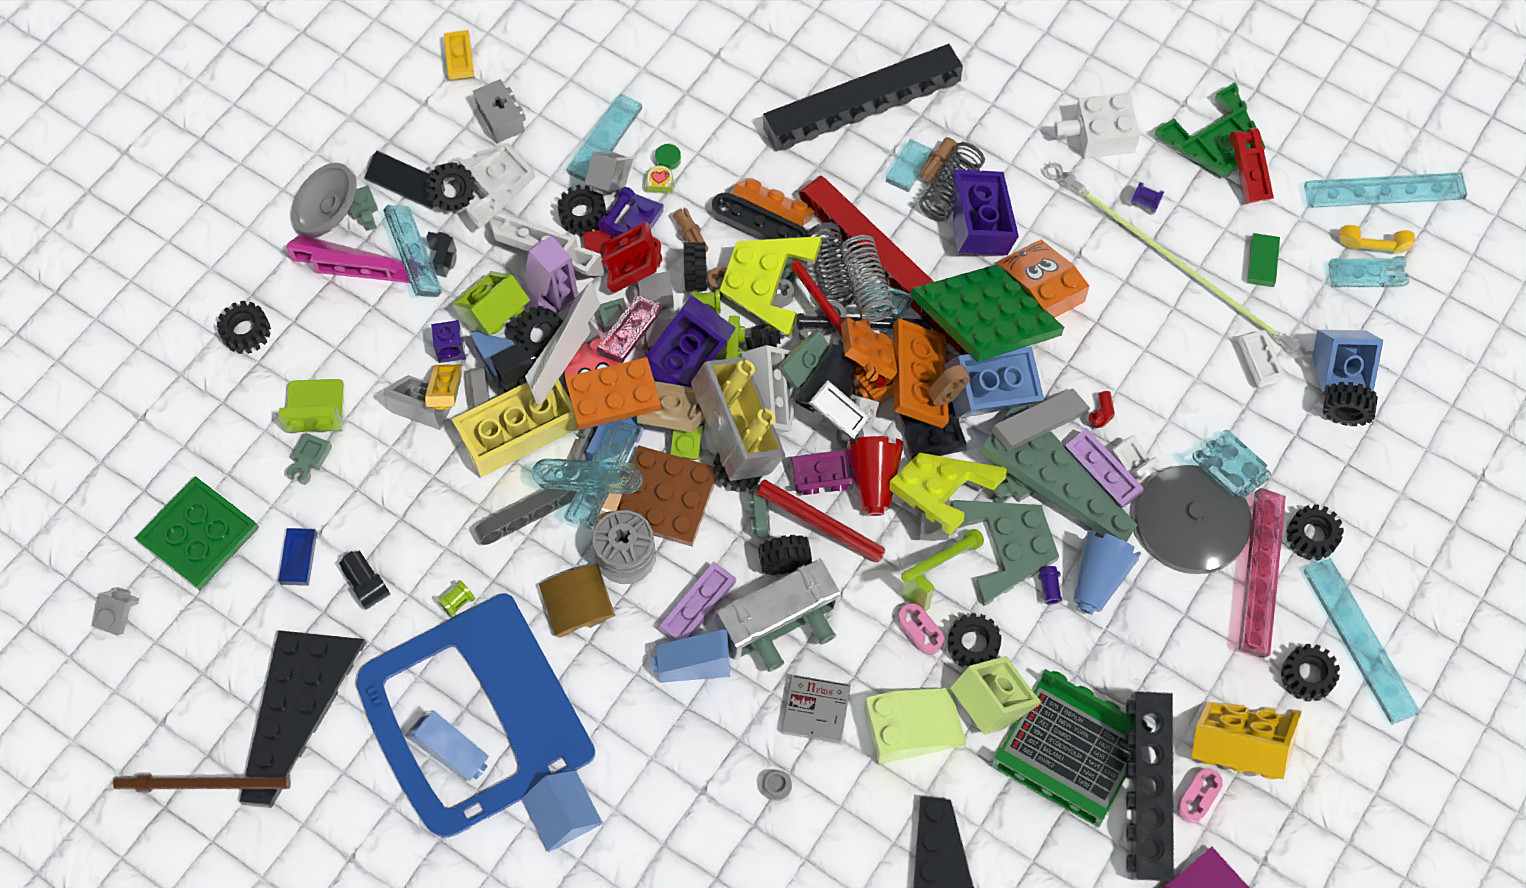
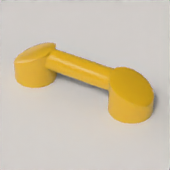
(1351, 238)

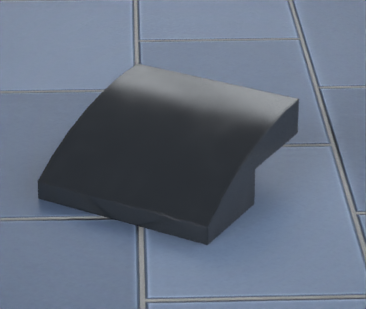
(931, 439)

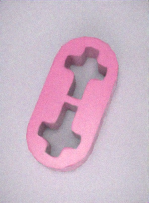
(916, 633)
(1206, 799)

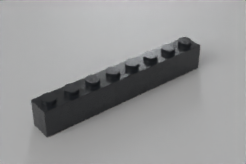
(862, 97)

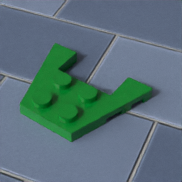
(1212, 144)

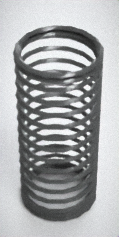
(941, 201)
(837, 288)

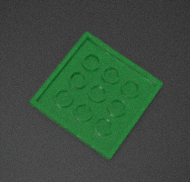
(987, 312)

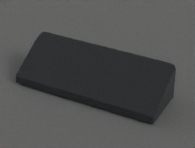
(399, 178)

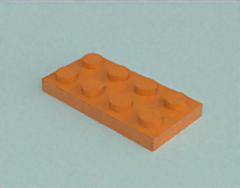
(919, 363)

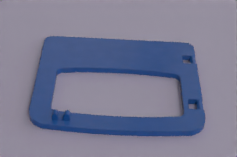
(522, 690)

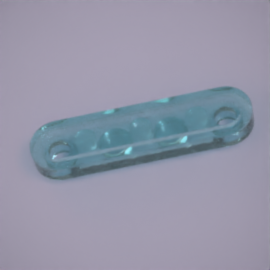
(587, 476)

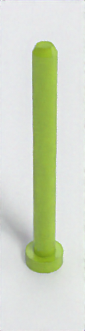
(971, 540)

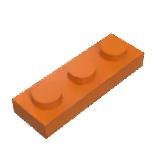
(774, 201)

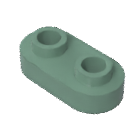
(760, 523)

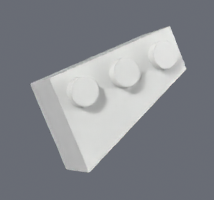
(773, 385)

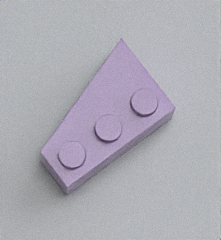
(549, 277)

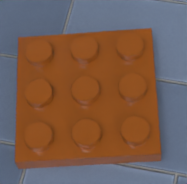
(671, 494)

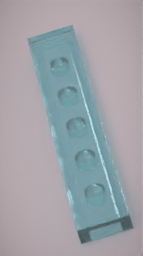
(1385, 190)
(1361, 641)

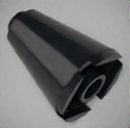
(834, 368)

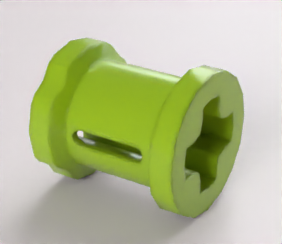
(710, 298)
(455, 598)

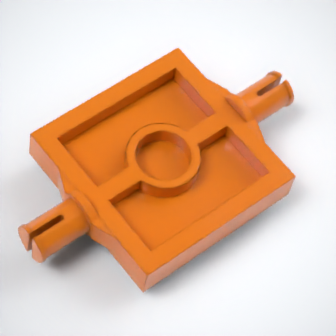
(869, 349)

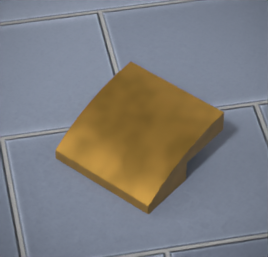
(576, 599)

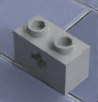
(499, 110)
(608, 171)

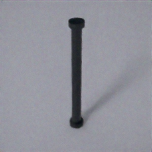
(823, 321)

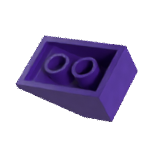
(982, 213)
(688, 342)

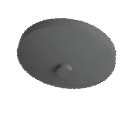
(1192, 521)

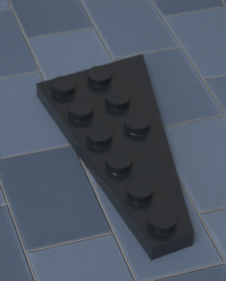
(296, 698)

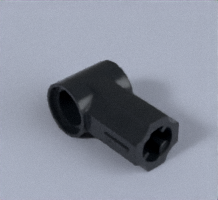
(366, 584)

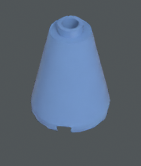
(1102, 570)

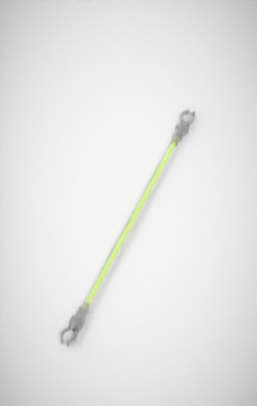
(1070, 182)

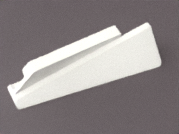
(526, 235)
(563, 344)

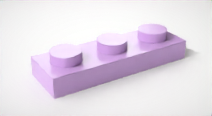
(1104, 468)
(698, 603)

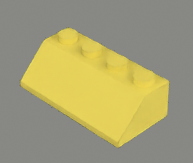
(514, 426)

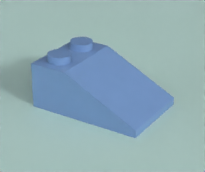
(997, 383)

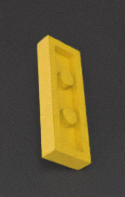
(443, 386)

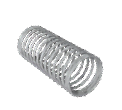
(861, 253)

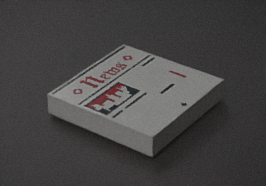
(816, 709)

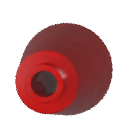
(873, 465)

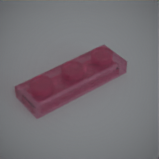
(629, 329)

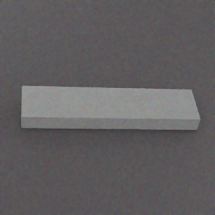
(1040, 419)

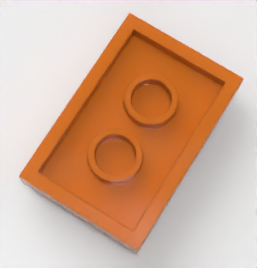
(613, 393)

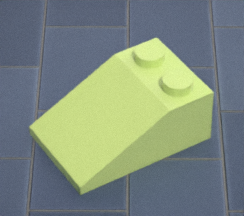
(913, 723)

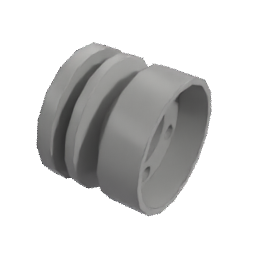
(622, 561)

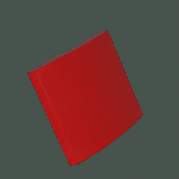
(629, 257)

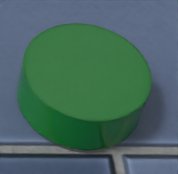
(668, 155)

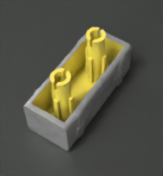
(738, 418)

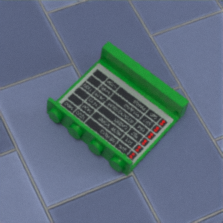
(1069, 748)

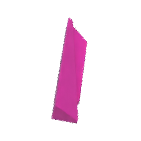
(345, 260)

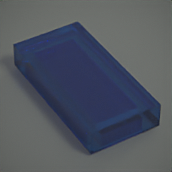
(297, 556)

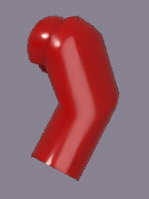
(1105, 413)

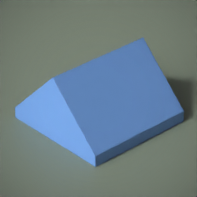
(561, 809)

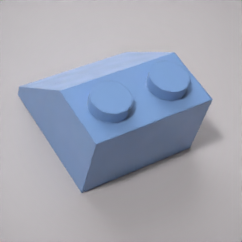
(1346, 357)

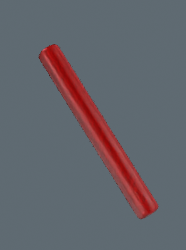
(820, 520)

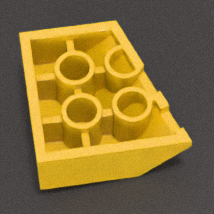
(1246, 739)

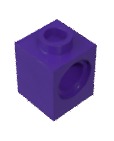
(448, 341)

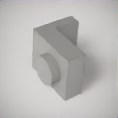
(113, 610)

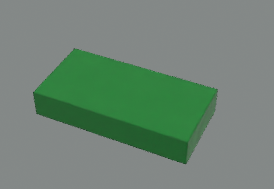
(1263, 260)

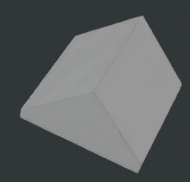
(408, 400)

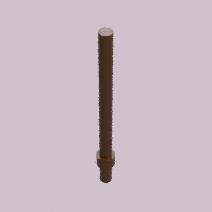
(147, 783)

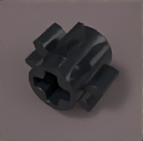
(761, 336)

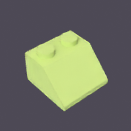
(994, 694)

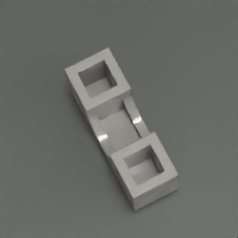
(659, 289)

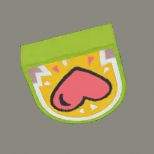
(659, 180)

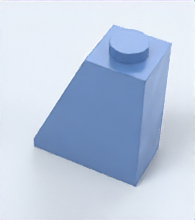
(693, 658)
(448, 746)

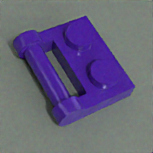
(642, 210)

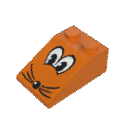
(1047, 277)

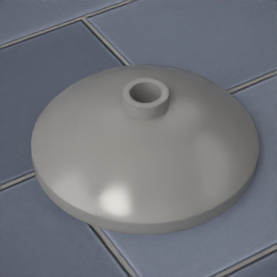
(324, 199)

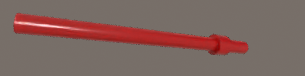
(826, 307)

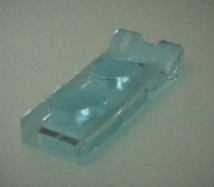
(1368, 272)

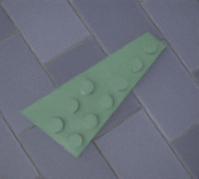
(1062, 479)

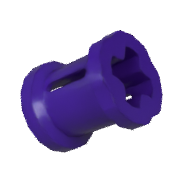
(1147, 197)

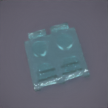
(1232, 464)

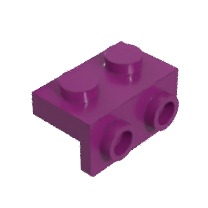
(822, 470)

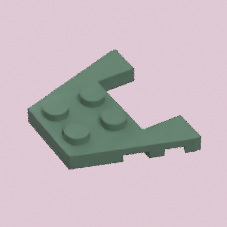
(1020, 540)

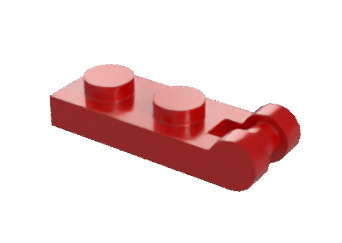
(1252, 165)

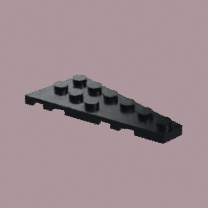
(939, 847)

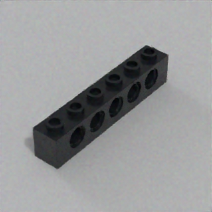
(1160, 708)

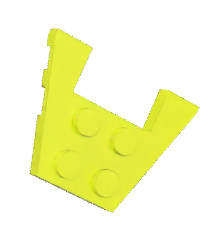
(756, 273)
(933, 479)

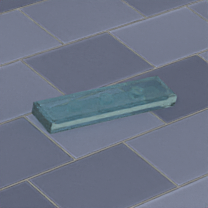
(606, 134)
(412, 251)
(613, 448)

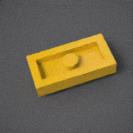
(459, 54)

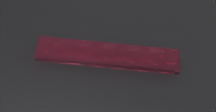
(1262, 573)

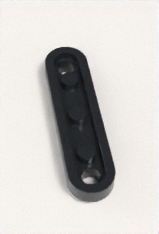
(754, 218)

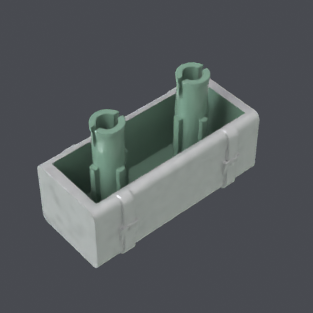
(779, 609)

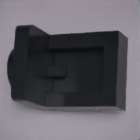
(445, 252)

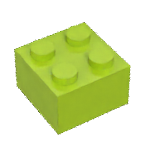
(491, 303)

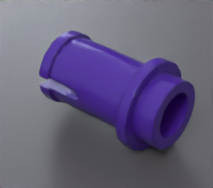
(1050, 584)

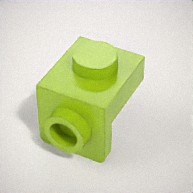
(686, 443)

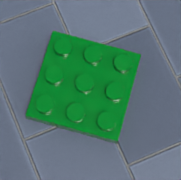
(197, 533)

